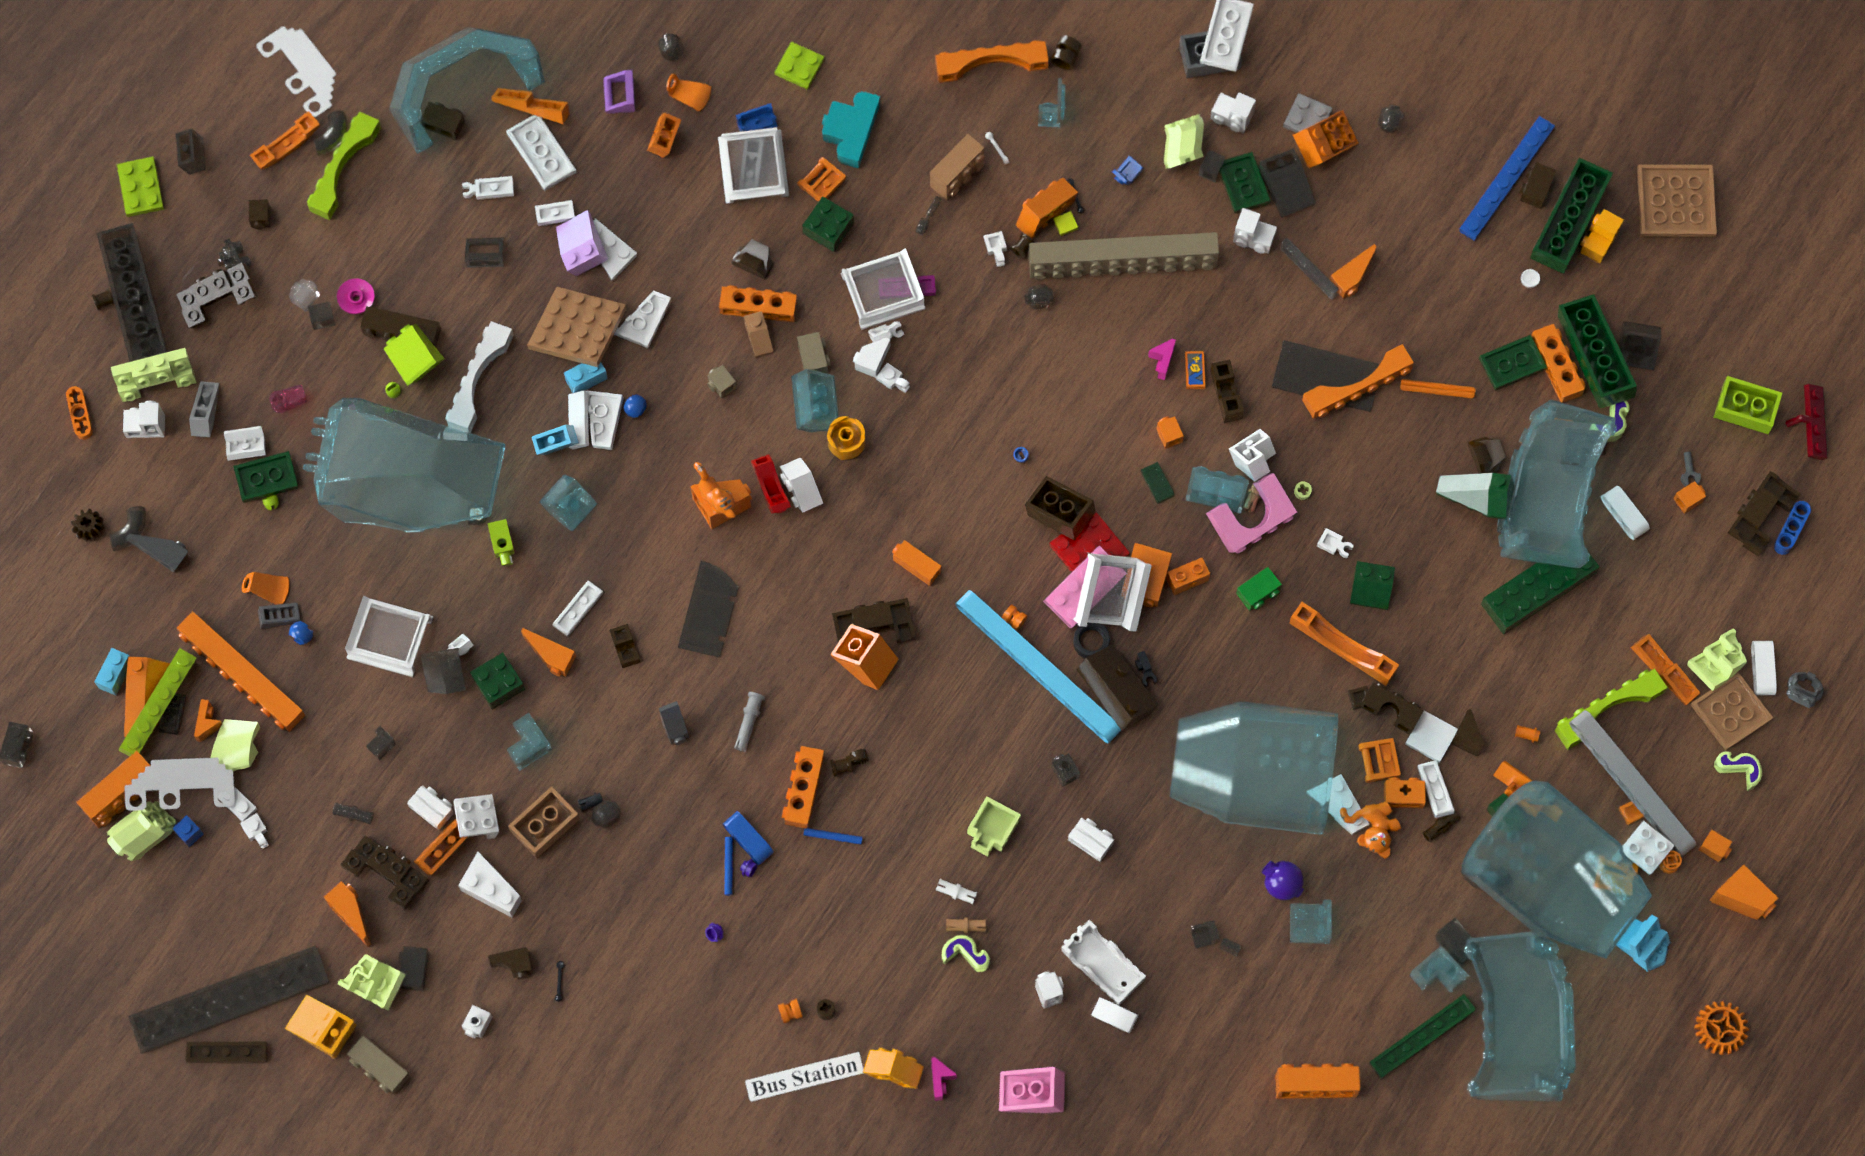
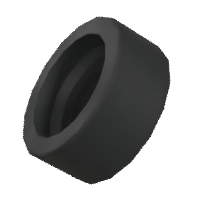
(1090, 626)

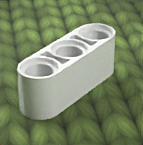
(1625, 512)
(1763, 667)

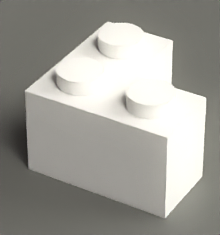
(1233, 112)
(1253, 233)
(144, 421)
(1252, 453)
(802, 484)

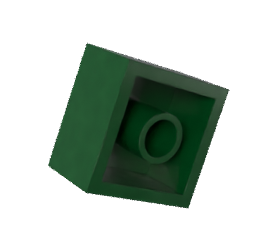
(828, 224)
(497, 680)

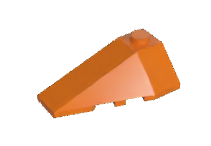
(141, 681)

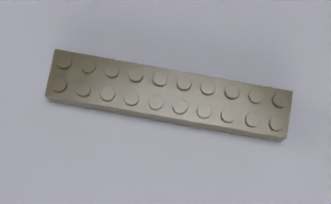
(1123, 255)

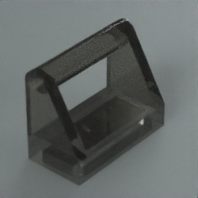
(484, 259)

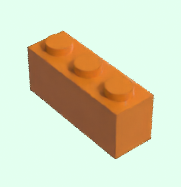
(440, 849)

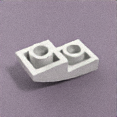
(1114, 1015)

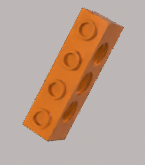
(731, 293)
(1565, 390)
(801, 817)

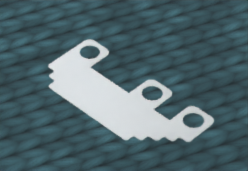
(312, 66)
(178, 774)

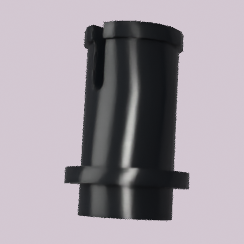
(591, 801)

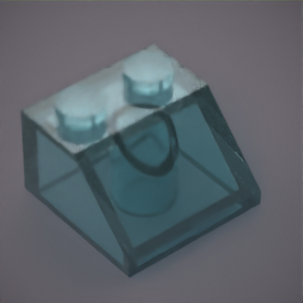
(568, 502)

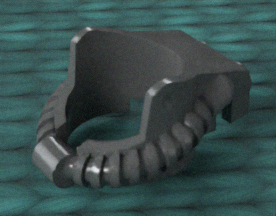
(1801, 695)

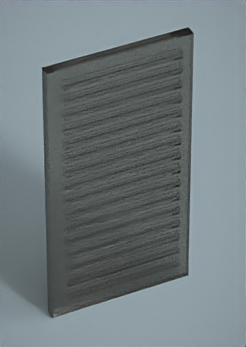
(1305, 368)

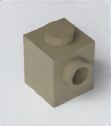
(721, 381)

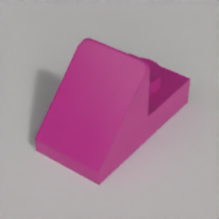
(1163, 354)
(939, 1073)

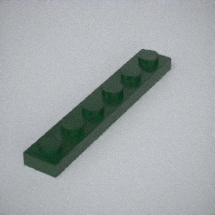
(1422, 1036)

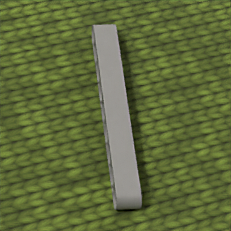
(1632, 782)

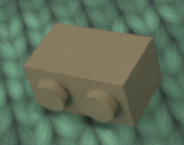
(812, 352)

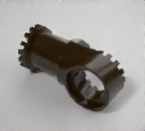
(846, 764)

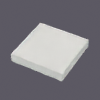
(1431, 736)

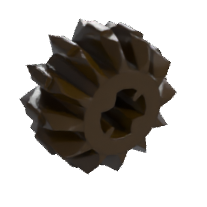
(80, 525)

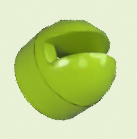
(394, 392)
(271, 501)

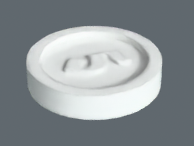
(1530, 278)

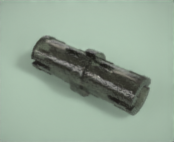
(353, 813)

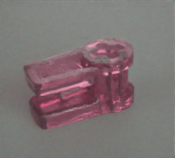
(289, 398)

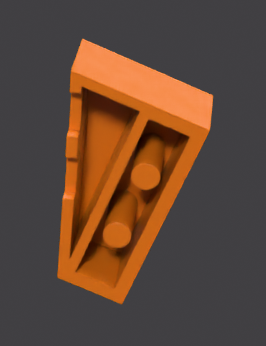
(1045, 205)

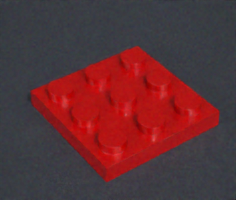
(1093, 535)

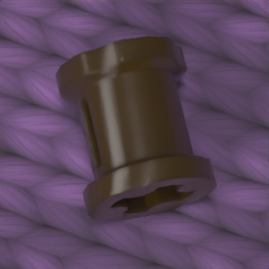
(1022, 245)
(103, 299)
(825, 1002)

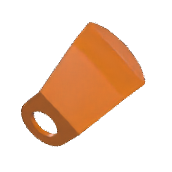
(688, 92)
(267, 586)

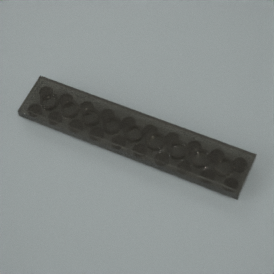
(228, 999)

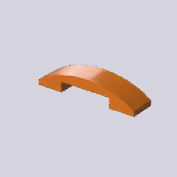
(287, 142)

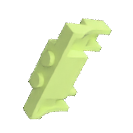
(153, 371)

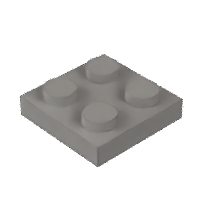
(1305, 113)

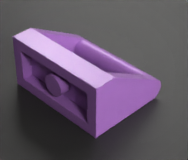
(629, 104)

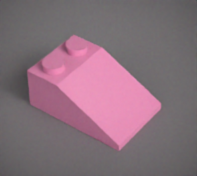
(1032, 1090)

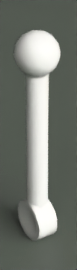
(989, 135)

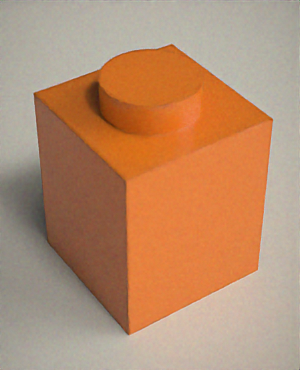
(1169, 432)
(1690, 497)
(1716, 846)

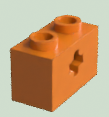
(664, 135)
(1188, 576)
(1413, 787)

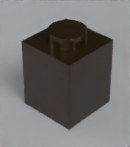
(259, 214)

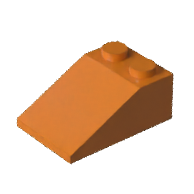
(344, 903)

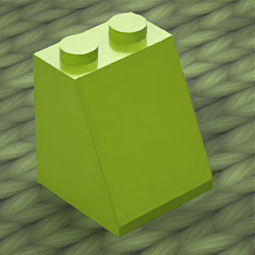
(412, 354)

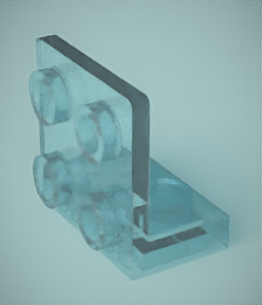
(1051, 114)
(1310, 923)

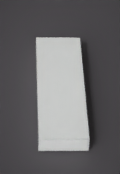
(579, 417)
(577, 608)
(1436, 789)

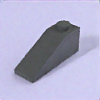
(162, 550)
(673, 723)

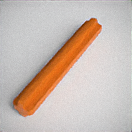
(1437, 388)

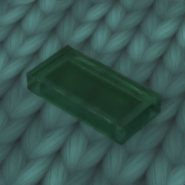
(1157, 482)

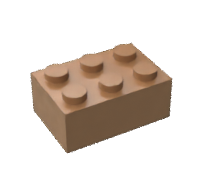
(957, 167)
(544, 822)

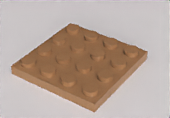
(1676, 200)
(577, 326)

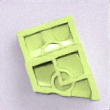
(1719, 661)
(235, 744)
(374, 981)

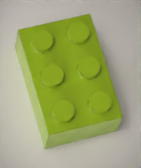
(1747, 405)

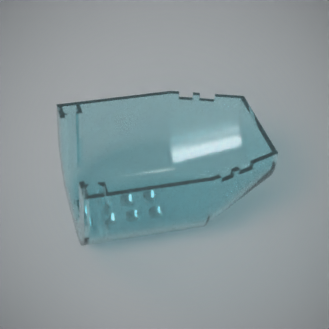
(1257, 765)
(1543, 865)

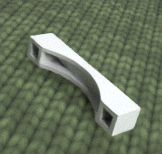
(495, 343)

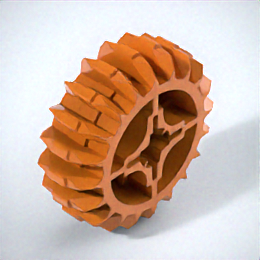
(1729, 1030)

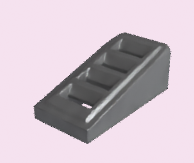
(279, 621)

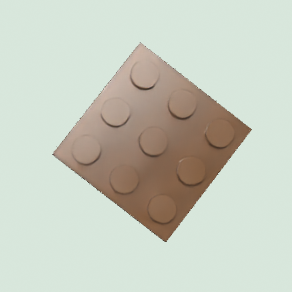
(1731, 711)

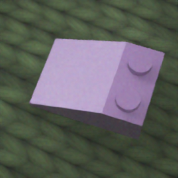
(580, 244)

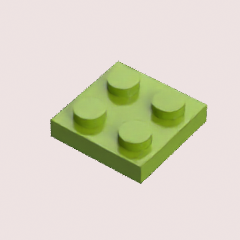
(799, 65)

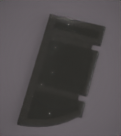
(708, 611)

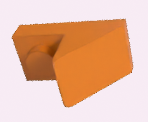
(204, 725)

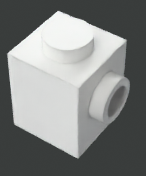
(476, 1022)

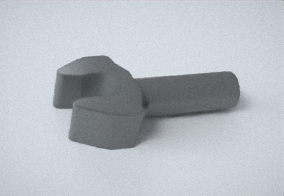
(1690, 473)

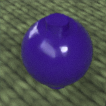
(1283, 880)

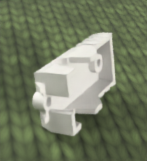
(1103, 962)

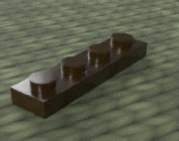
(226, 1052)

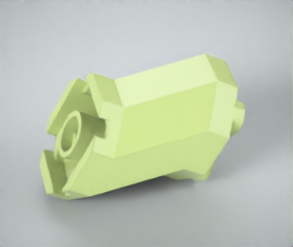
(1183, 141)
(141, 831)

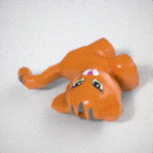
(719, 499)
(1376, 837)

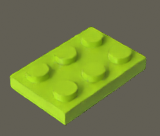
(140, 186)

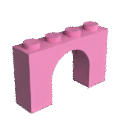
(1277, 510)

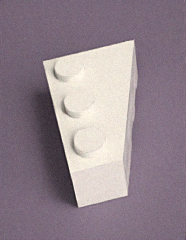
(489, 887)

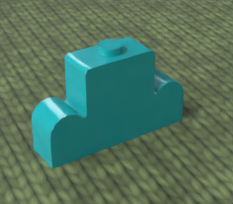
(851, 127)

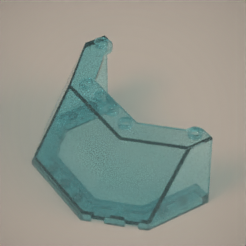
(418, 69)
(1553, 485)
(1524, 1018)

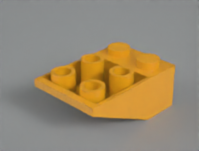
(321, 1026)

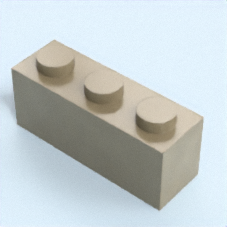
(378, 1066)

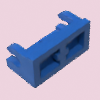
(757, 119)

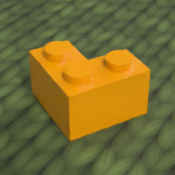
(1603, 233)
(893, 1067)

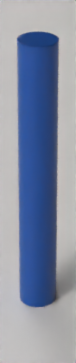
(832, 836)
(728, 865)

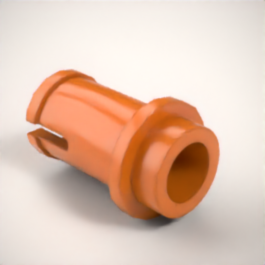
(1527, 733)

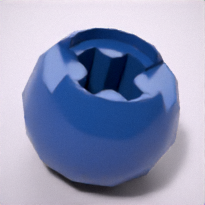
(635, 406)
(300, 633)

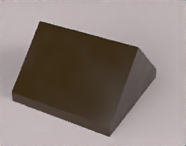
(1468, 735)

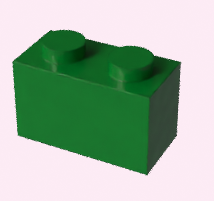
(1259, 589)

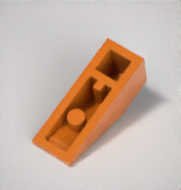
(1350, 275)
(554, 656)

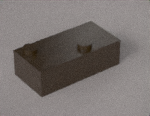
(1117, 687)

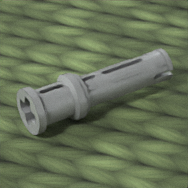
(751, 713)

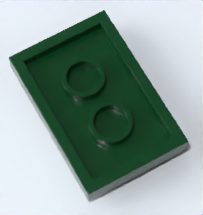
(1244, 183)
(1512, 362)
(265, 477)

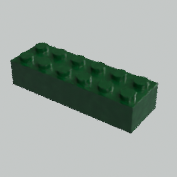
(1571, 215)
(1597, 351)
(1533, 592)

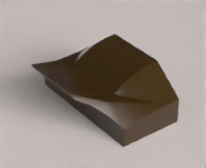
(754, 259)
(1487, 454)

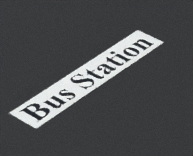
(804, 1076)

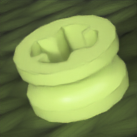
(1299, 495)

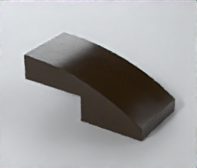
(624, 645)

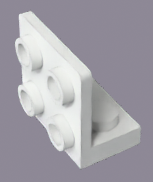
(476, 816)
(1647, 847)

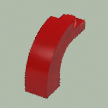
(770, 484)

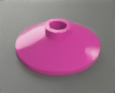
(352, 289)

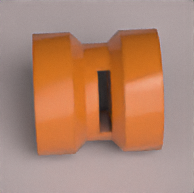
(1014, 617)
(1668, 865)
(790, 1011)

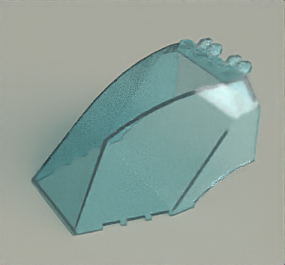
(401, 468)

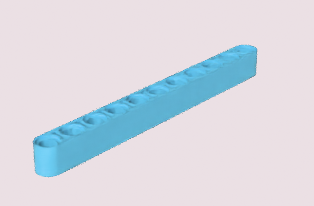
(1038, 666)

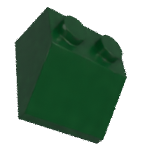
(1372, 585)

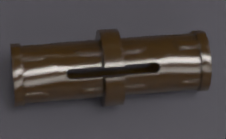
(1441, 826)

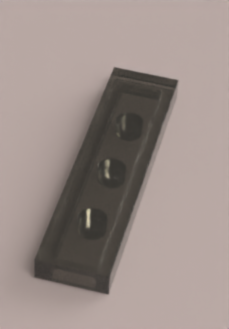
(1309, 269)

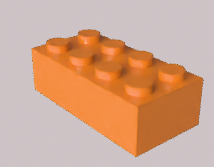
(109, 795)
(1317, 1081)

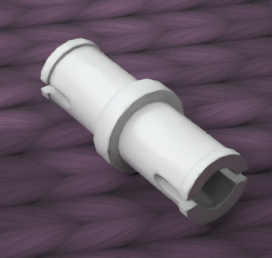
(956, 891)

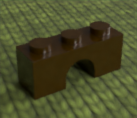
(1225, 389)
(1379, 697)

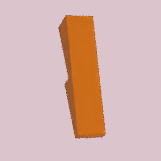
(524, 101)
(1670, 673)

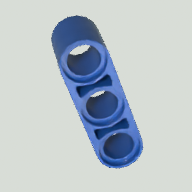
(1789, 535)
(748, 838)

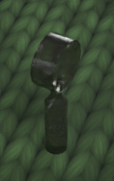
(924, 222)

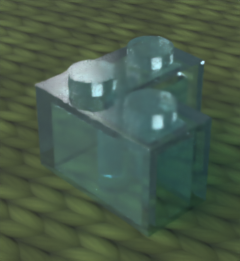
(532, 743)
(1439, 966)

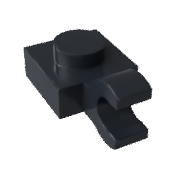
(1143, 664)

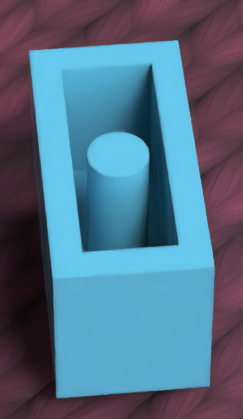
(584, 377)
(555, 439)
(112, 672)

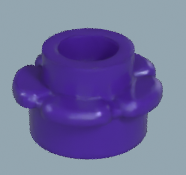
(748, 868)
(714, 932)

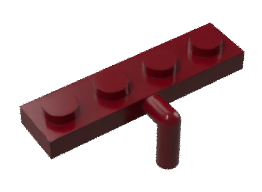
(1814, 420)

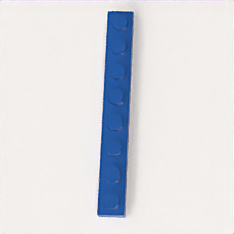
(1506, 178)

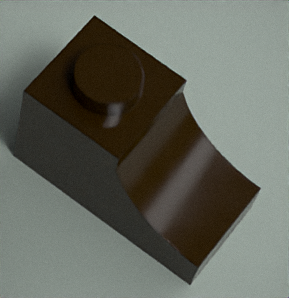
(515, 961)

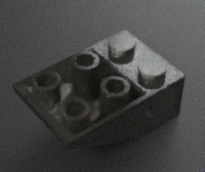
(1286, 182)

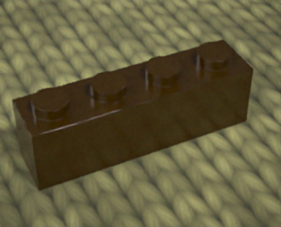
(388, 324)

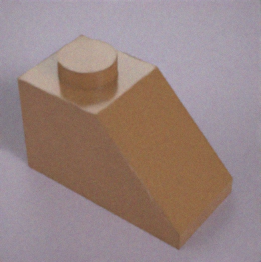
(758, 334)

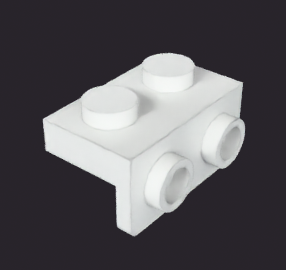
(245, 443)

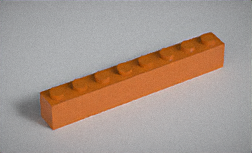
(240, 671)

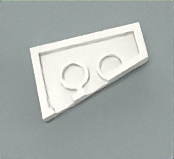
(617, 251)
(604, 417)

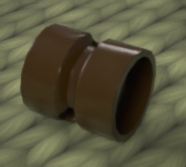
(1066, 52)

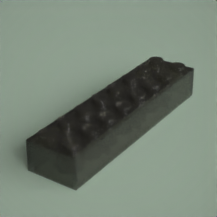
(132, 292)

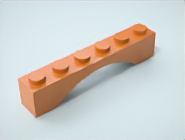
(1029, 56)
(1323, 398)
(1367, 660)

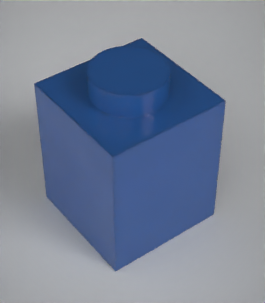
(187, 831)

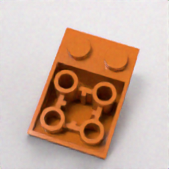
(1325, 139)

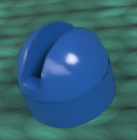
(1017, 457)

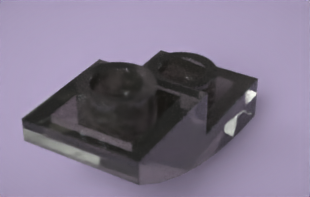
(173, 715)

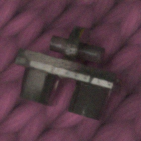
(229, 255)

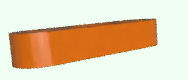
(81, 405)

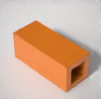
(916, 562)

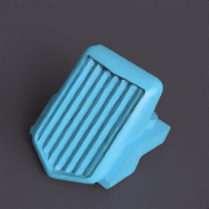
(1646, 943)

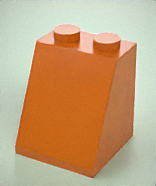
(741, 496)
(1160, 564)
(865, 656)
(1745, 895)

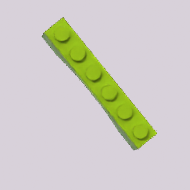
(361, 134)
(1643, 689)
(157, 702)

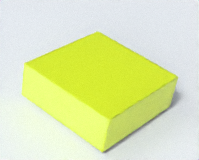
(1065, 223)

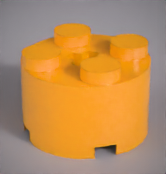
(850, 447)

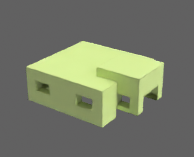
(992, 826)

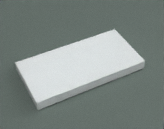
(1226, 34)
(541, 151)

